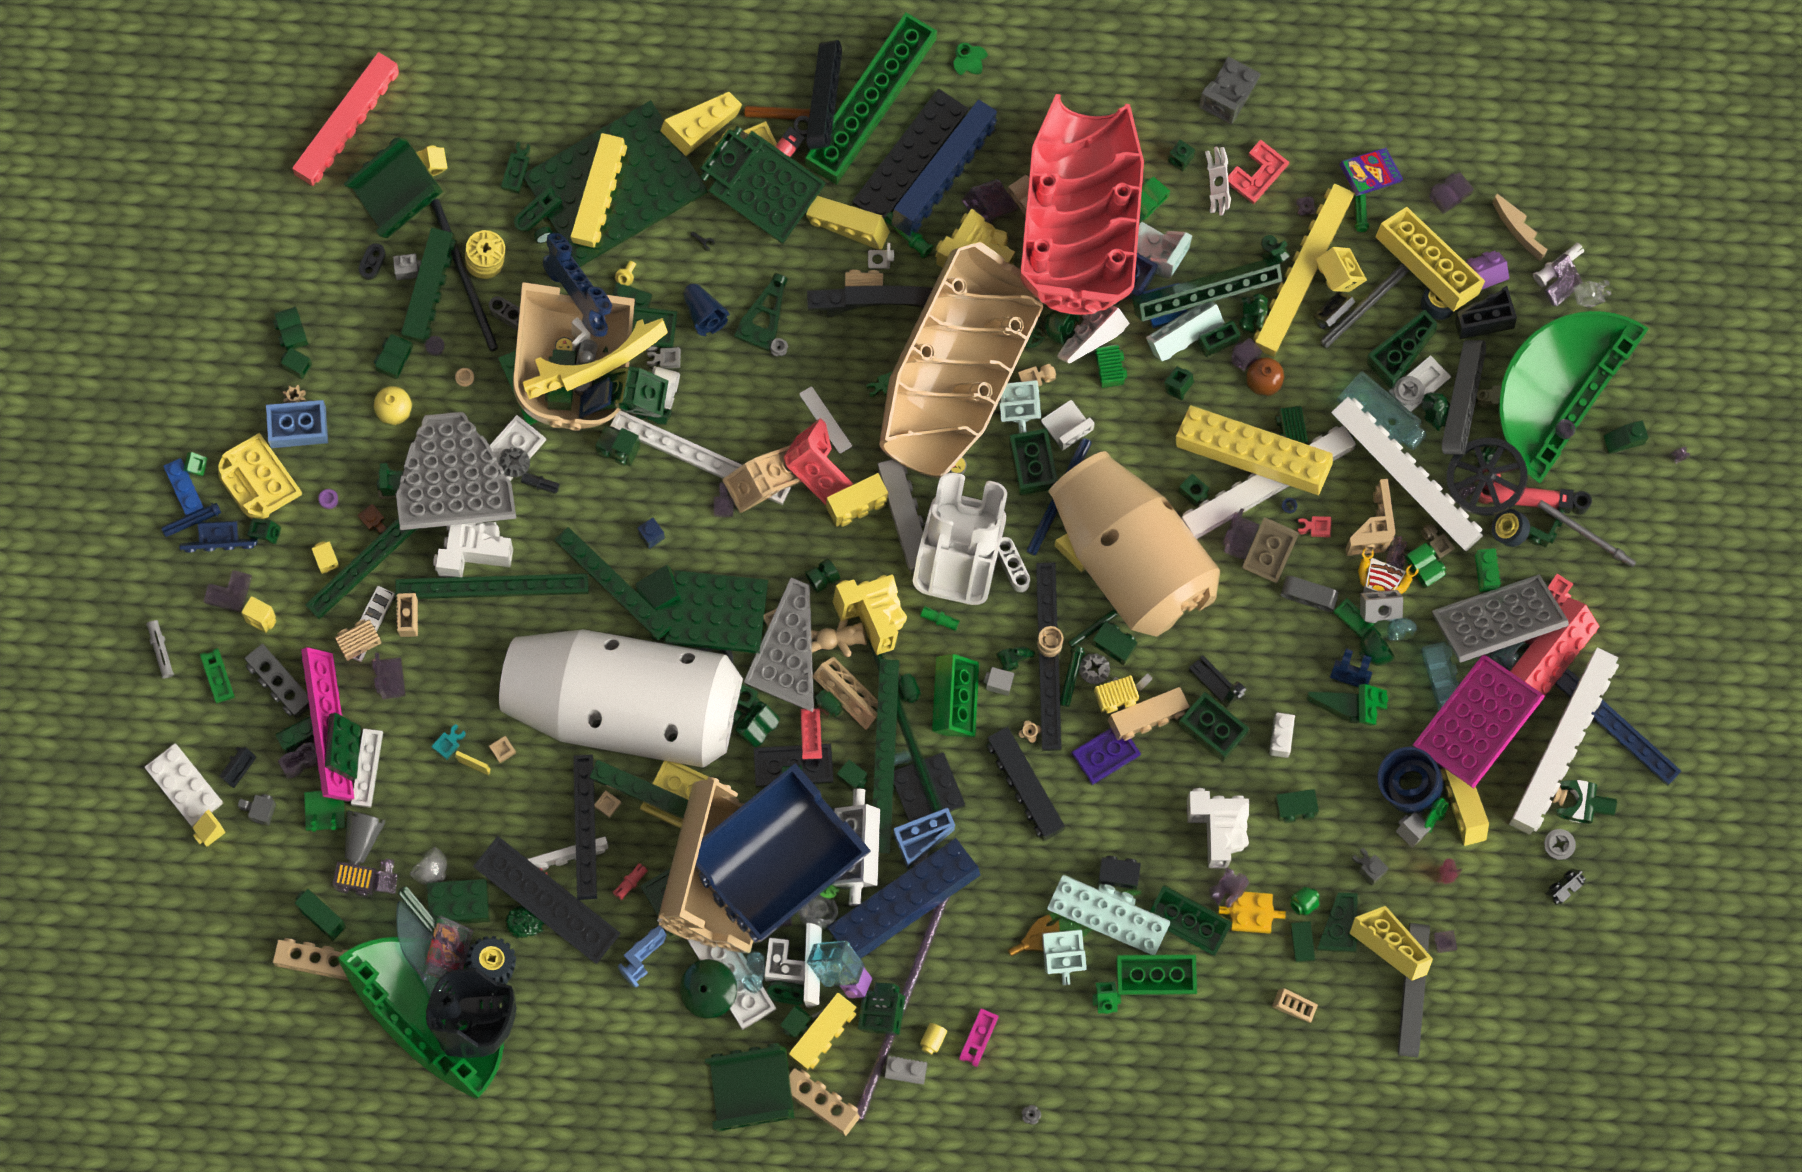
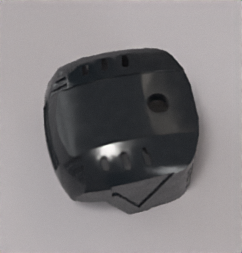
(485, 1027)

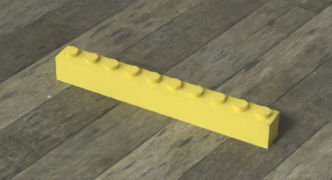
(1304, 269)

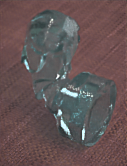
(753, 981)

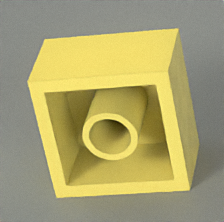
(1340, 269)

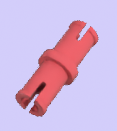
(630, 881)

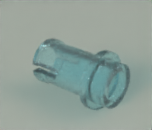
(902, 757)

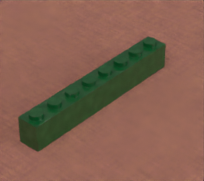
(1207, 289)

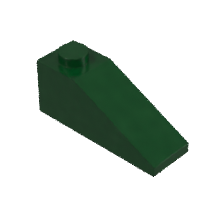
(1339, 704)

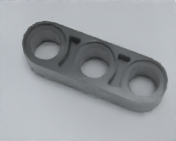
(505, 312)
(1309, 593)

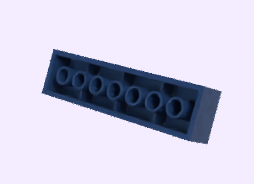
(944, 168)
(906, 899)

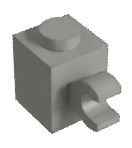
(406, 266)
(1412, 828)

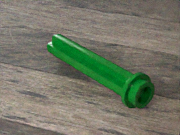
(1361, 213)

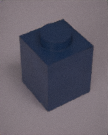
(651, 533)

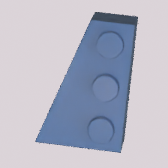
(922, 835)

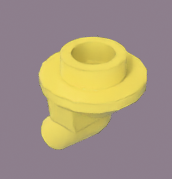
(625, 276)

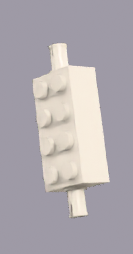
(865, 822)

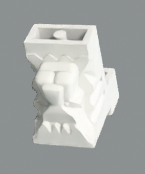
(472, 544)
(1224, 821)

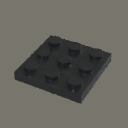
(912, 793)

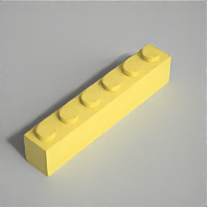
(598, 190)

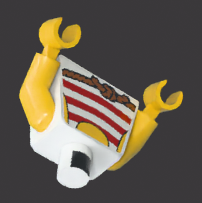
(1380, 576)

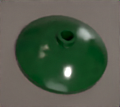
(720, 988)

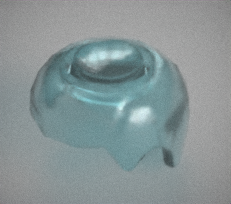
(1399, 627)

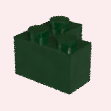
(618, 445)

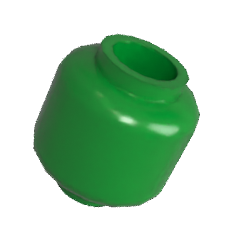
(1304, 901)

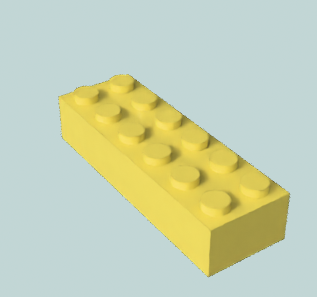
(1430, 259)

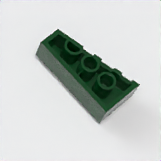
(1400, 350)

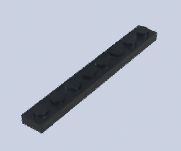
(585, 828)

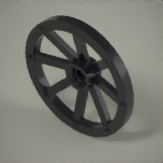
(1489, 479)

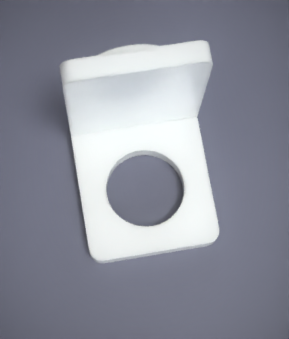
(888, 255)

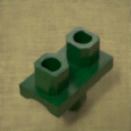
(1274, 249)

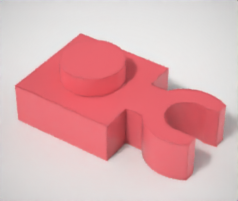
(1318, 527)

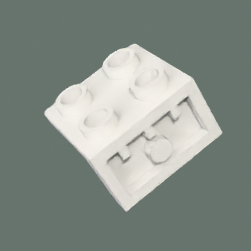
(1067, 425)

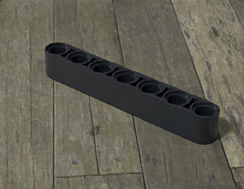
(824, 94)

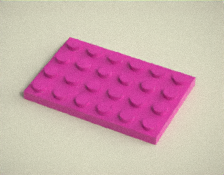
(1478, 720)

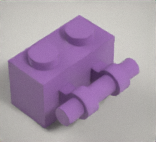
(1490, 267)

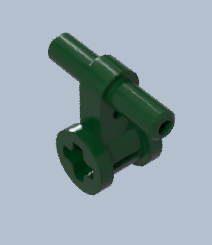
(1010, 657)

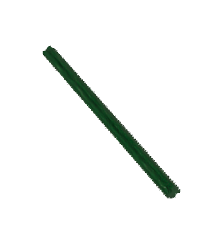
(912, 747)

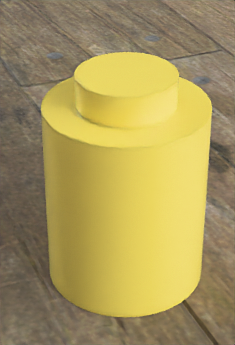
(933, 1038)

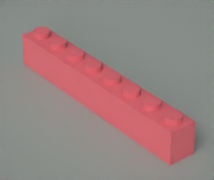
(345, 119)

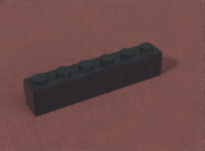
(1025, 783)

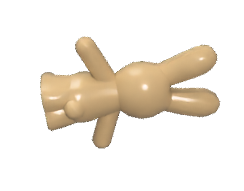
(843, 637)

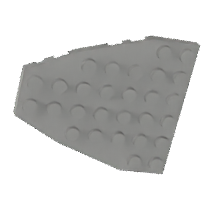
(452, 477)

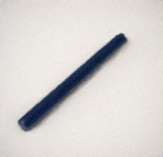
(1052, 509)

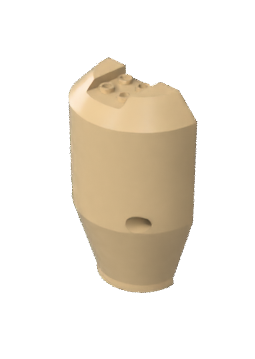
(1134, 545)

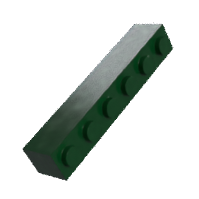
(428, 285)

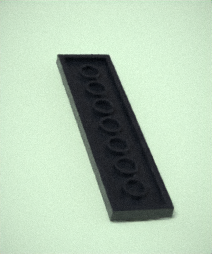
(911, 154)
(547, 900)

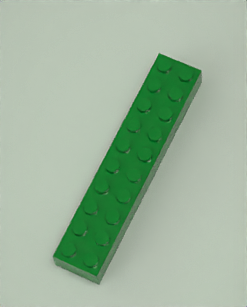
(872, 96)

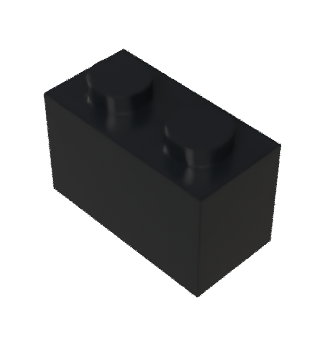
(1119, 872)

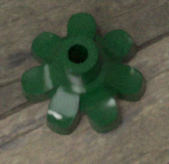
(1487, 454)

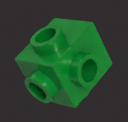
(1106, 997)

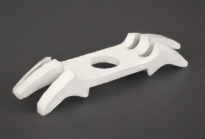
(1217, 170)

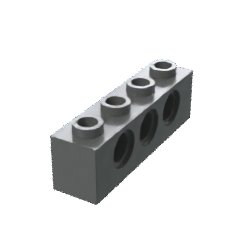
(262, 656)

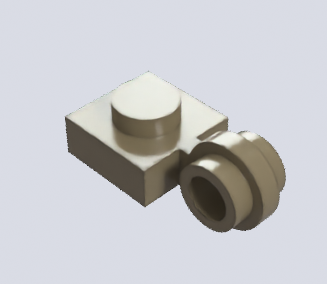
(1440, 544)

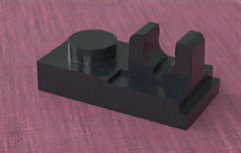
(237, 766)

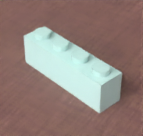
(1184, 330)

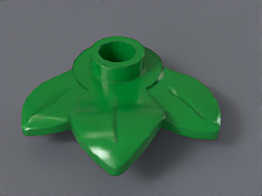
(971, 61)
(1438, 812)

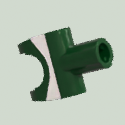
(1586, 802)

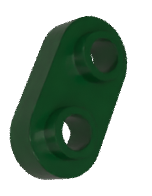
(787, 992)

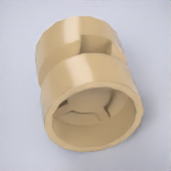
(1050, 641)

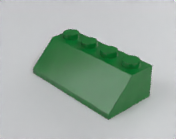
(955, 696)
(1156, 974)

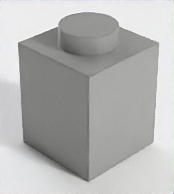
(999, 681)

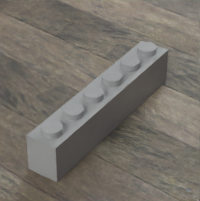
(903, 509)

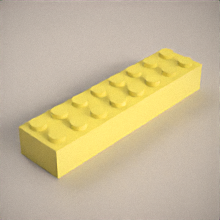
(1254, 450)

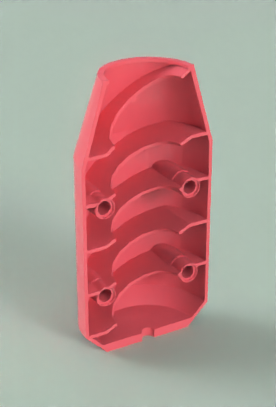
(1083, 210)

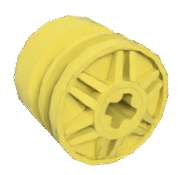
(484, 264)

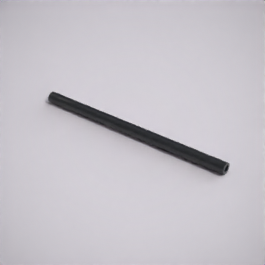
(466, 280)

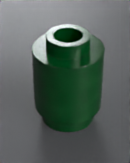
(908, 688)
(828, 703)

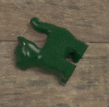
(1253, 310)

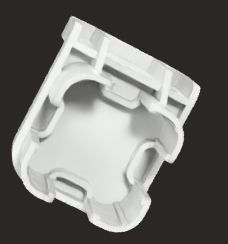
(960, 542)

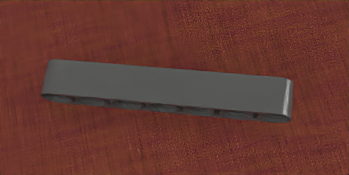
(1464, 397)
(1413, 1001)

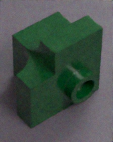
(388, 480)

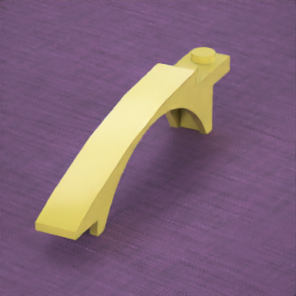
(571, 376)

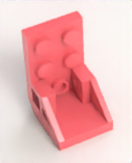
(810, 463)

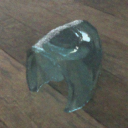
(1507, 656)

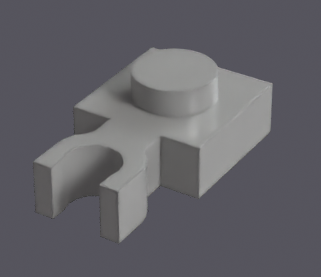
(667, 358)

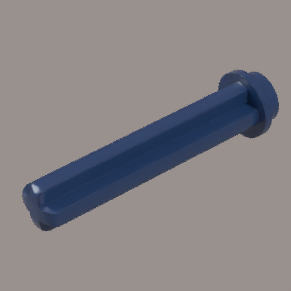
(190, 520)

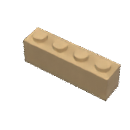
(1149, 714)

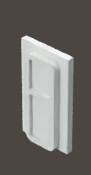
(1431, 376)

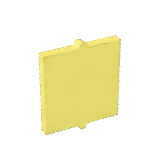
(473, 763)

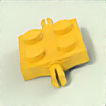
(1252, 912)

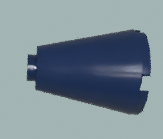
(704, 310)

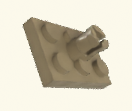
(1270, 550)

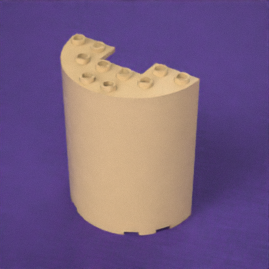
(687, 905)

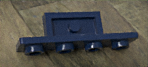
(218, 535)

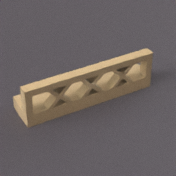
(846, 693)

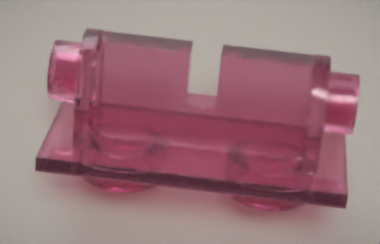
(1448, 872)

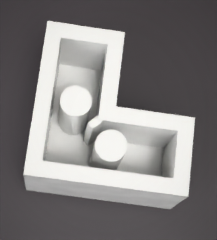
(778, 965)

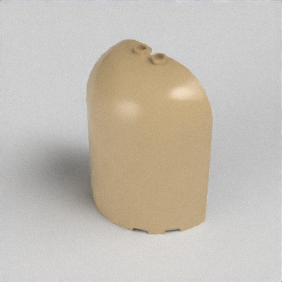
(542, 321)

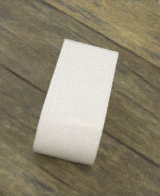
(1013, 573)

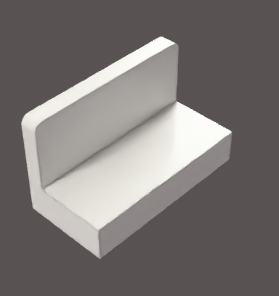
(580, 333)

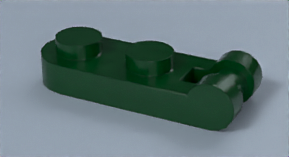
(537, 210)

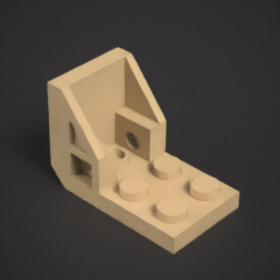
(760, 479)
(1377, 531)

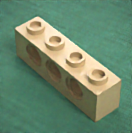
(284, 959)
(842, 1122)

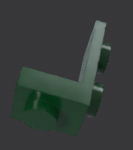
(1541, 538)

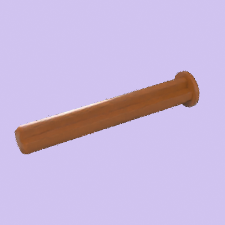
(775, 112)

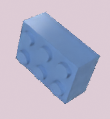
(297, 424)

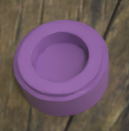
(328, 498)

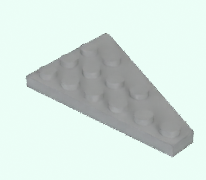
(786, 651)

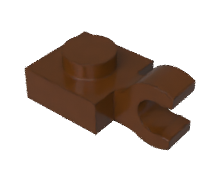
(372, 519)

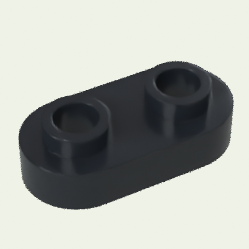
(372, 262)

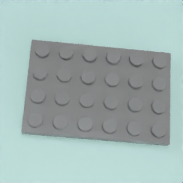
(1500, 618)

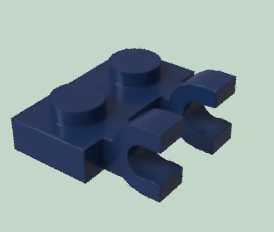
(1351, 674)

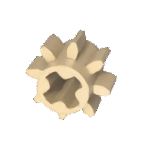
(292, 391)

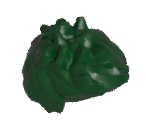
(1436, 409)
(522, 923)

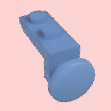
(638, 953)

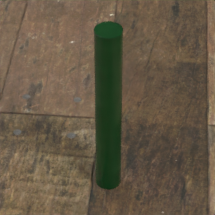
(1092, 628)

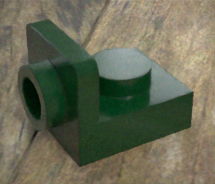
(264, 530)

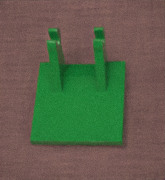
(323, 812)

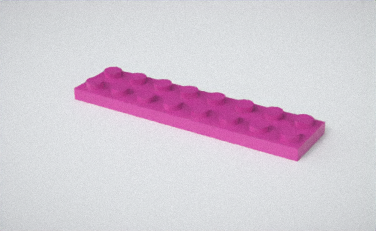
(324, 700)

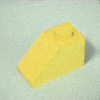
(207, 829)

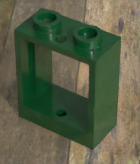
(319, 914)

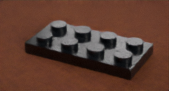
(770, 760)

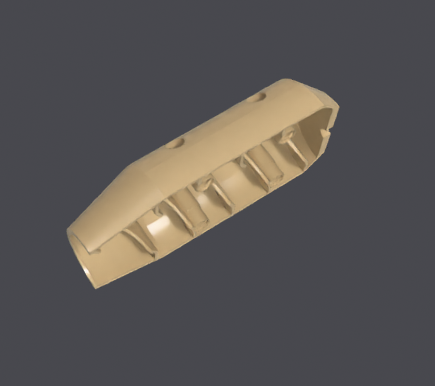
(957, 360)

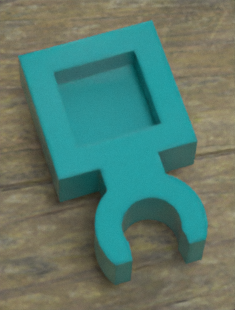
(447, 744)

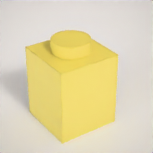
(325, 557)

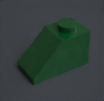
(1626, 437)

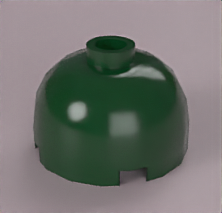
(1060, 326)
(1375, 647)

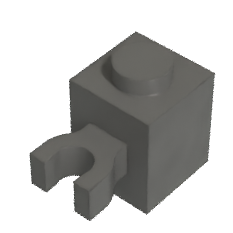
(260, 810)
(1372, 868)

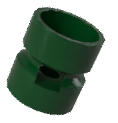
(822, 575)

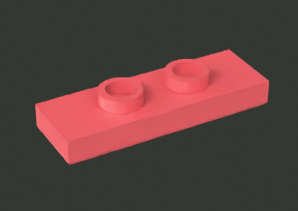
(811, 734)

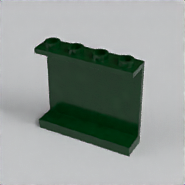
(394, 186)
(751, 1087)

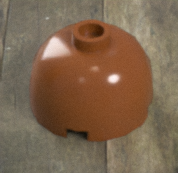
(1265, 376)

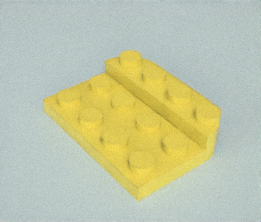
(256, 478)

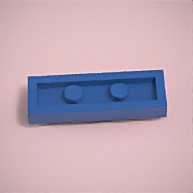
(183, 487)

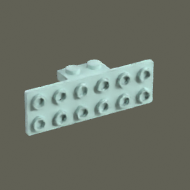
(1109, 913)

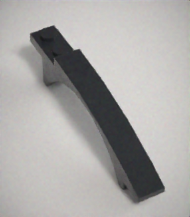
(854, 297)

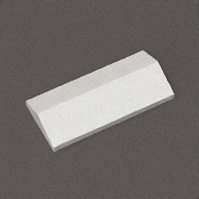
(812, 982)

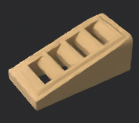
(1292, 1011)

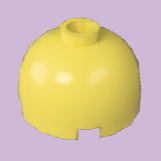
(392, 405)

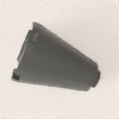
(361, 835)

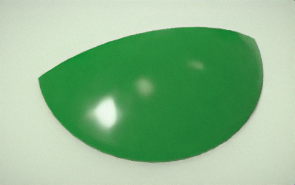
(1559, 378)
(399, 1004)

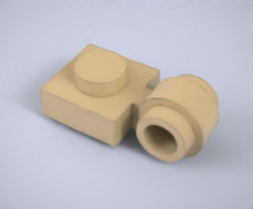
(1047, 373)

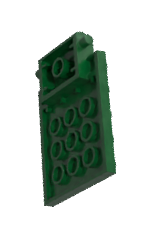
(760, 182)
(716, 612)

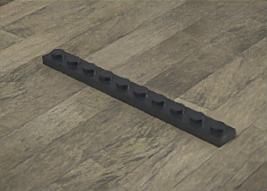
(1048, 665)

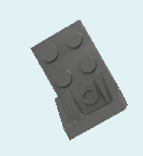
(1229, 90)

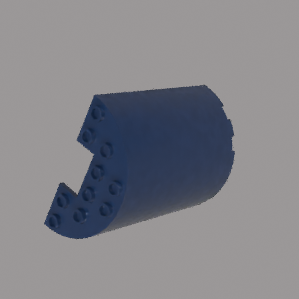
(776, 854)

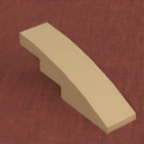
(1514, 220)

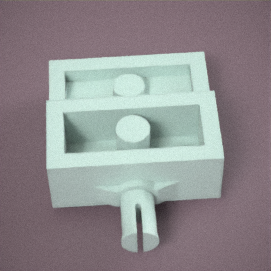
(1020, 403)
(1064, 953)

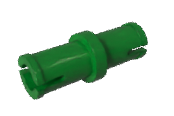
(939, 618)

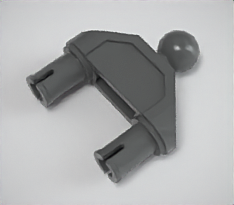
(586, 355)

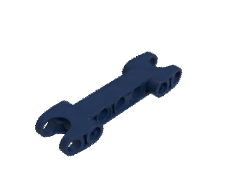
(589, 299)

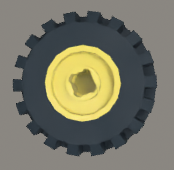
(492, 958)

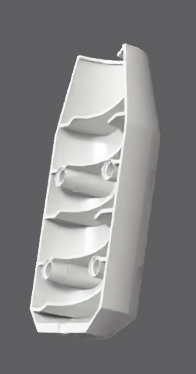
(627, 685)

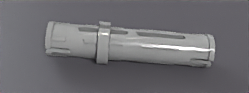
(153, 628)

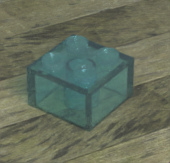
(835, 963)

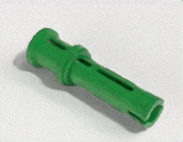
(914, 241)

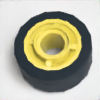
(1435, 306)
(1515, 535)

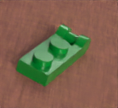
(217, 676)

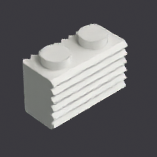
(1282, 735)

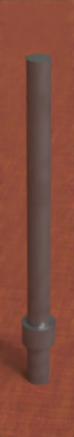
(1617, 554)

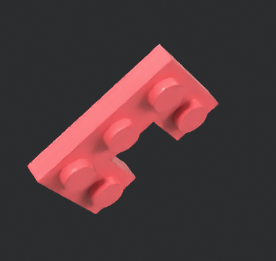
(1271, 167)

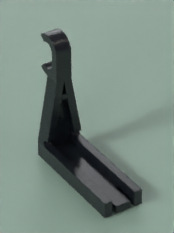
(1216, 682)

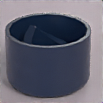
(1396, 766)

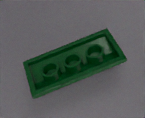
(1191, 920)

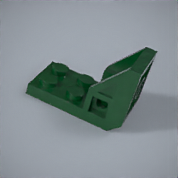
(636, 391)

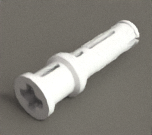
(1547, 272)

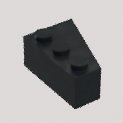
(1487, 316)

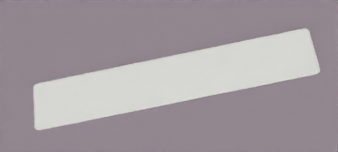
(820, 411)

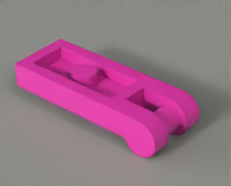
(979, 1036)

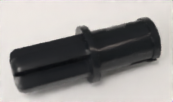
(540, 483)

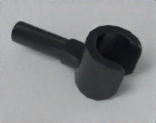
(703, 241)

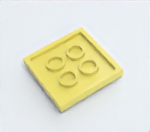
(678, 780)

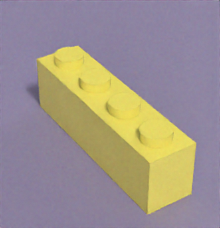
(822, 1031)

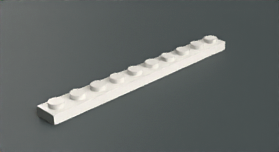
(682, 449)

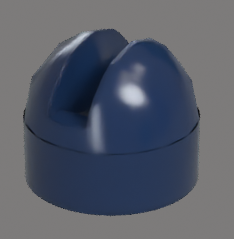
(1292, 502)

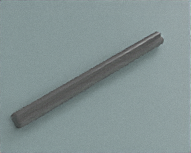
(1364, 305)

